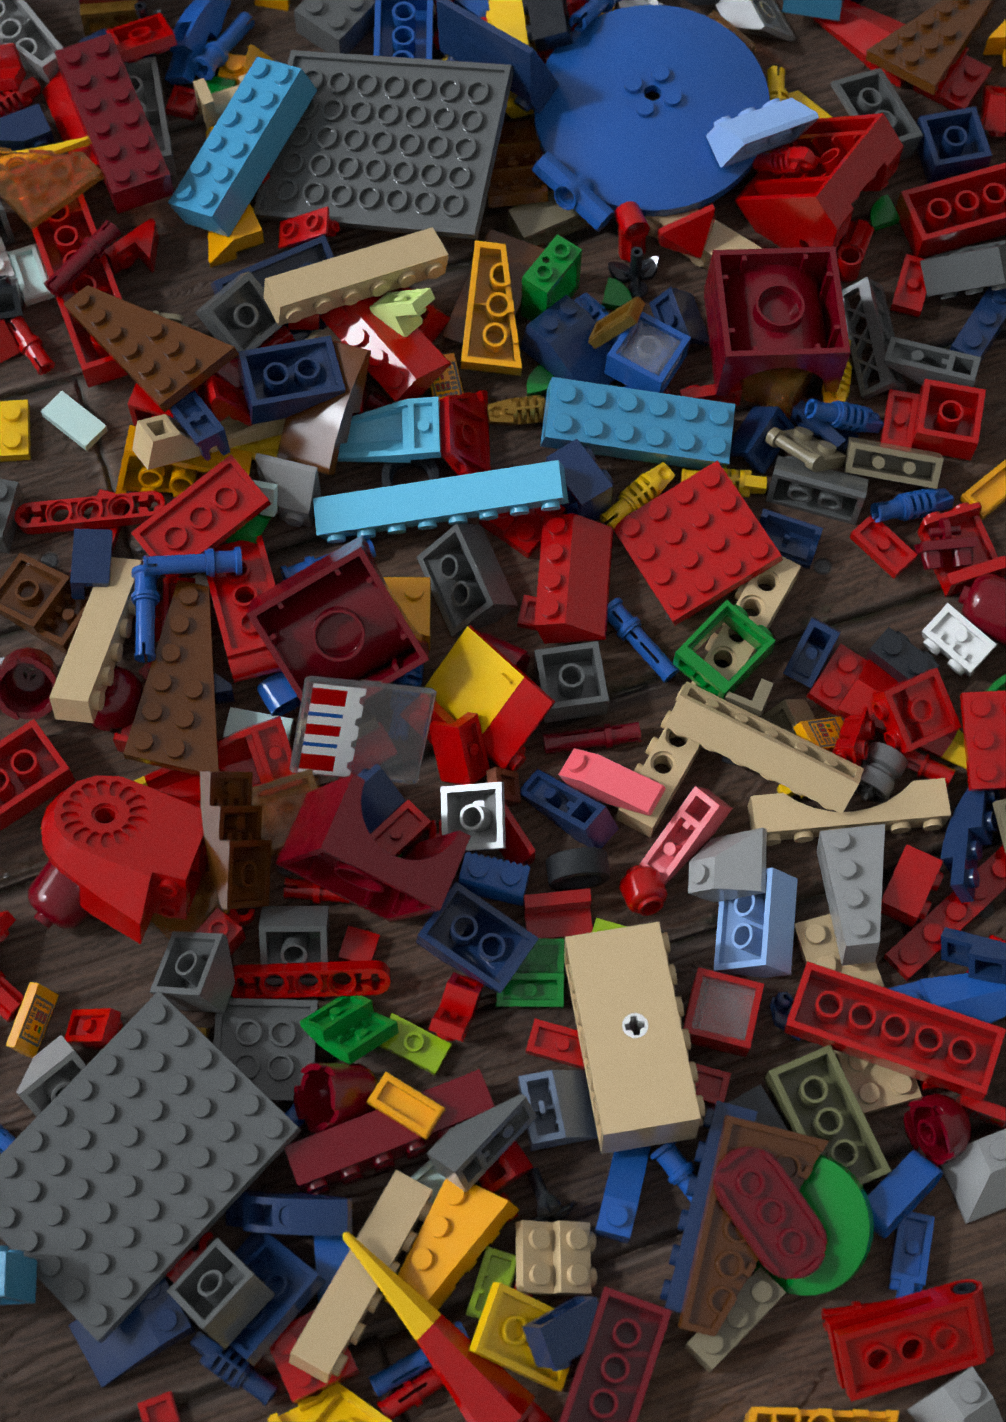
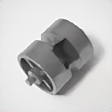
(880, 771)

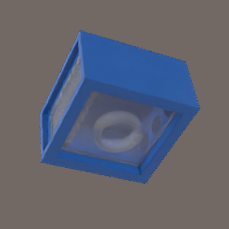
(647, 355)

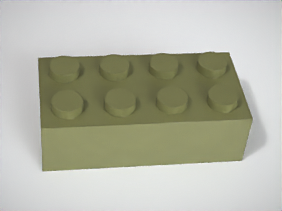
(821, 1104)

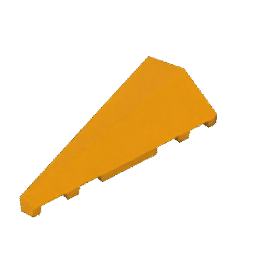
(245, 235)

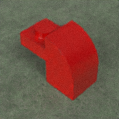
(456, 1008)

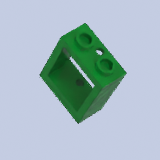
(551, 281)
(704, 674)

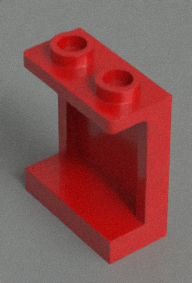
(984, 556)

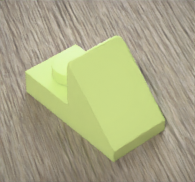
(403, 309)

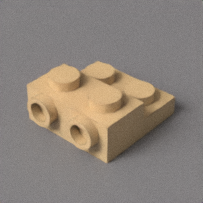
(554, 1258)

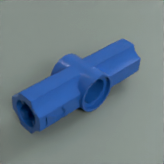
(573, 191)

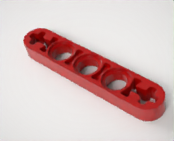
(77, 507)
(321, 970)

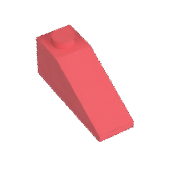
(610, 782)
(686, 832)

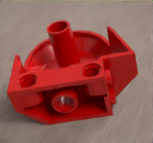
(127, 850)

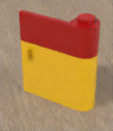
(485, 682)

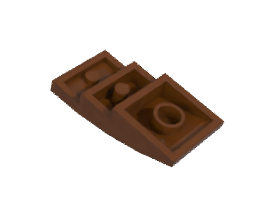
(512, 172)
(520, 258)
(317, 432)
(41, 601)
(233, 839)

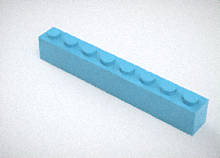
(440, 501)

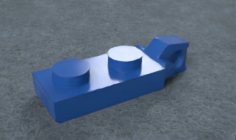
(911, 1254)

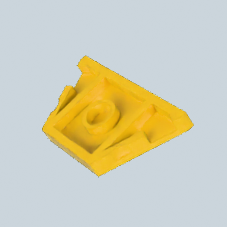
(332, 1405)

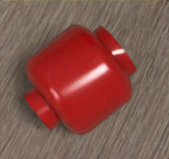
(643, 890)

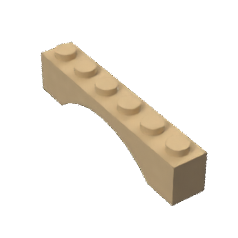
(164, 441)
(918, 805)

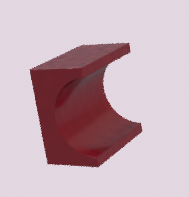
(775, 313)
(338, 622)
(339, 854)

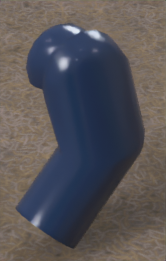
(781, 1009)

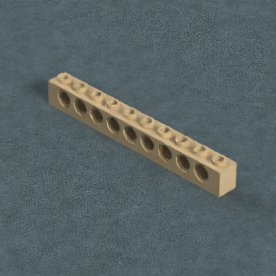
(720, 647)

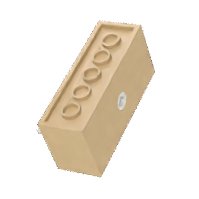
(633, 1037)

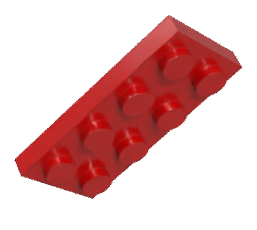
(203, 513)

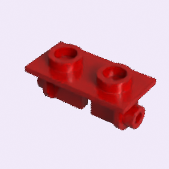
(306, 228)
(855, 737)

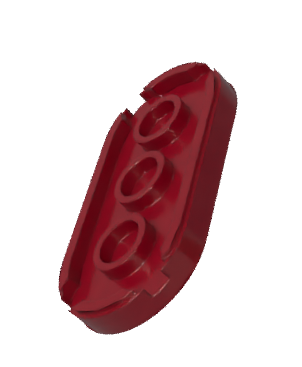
(770, 1212)

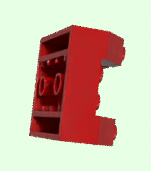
(816, 204)

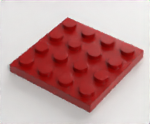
(696, 543)

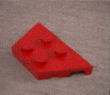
(465, 432)

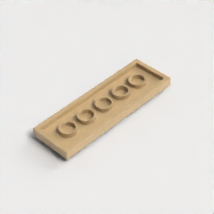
(871, 1084)

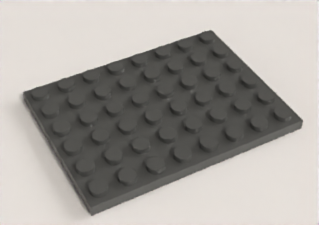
(391, 144)
(135, 1164)

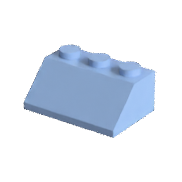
(759, 130)
(758, 930)

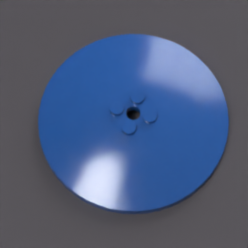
(641, 146)

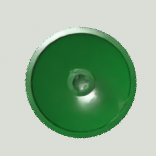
(848, 1222)

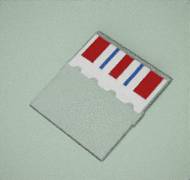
(360, 724)

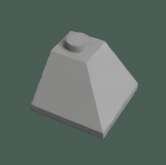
(756, 18)
(296, 487)
(477, 812)
(730, 867)
(49, 1074)
(979, 1177)
(958, 1400)

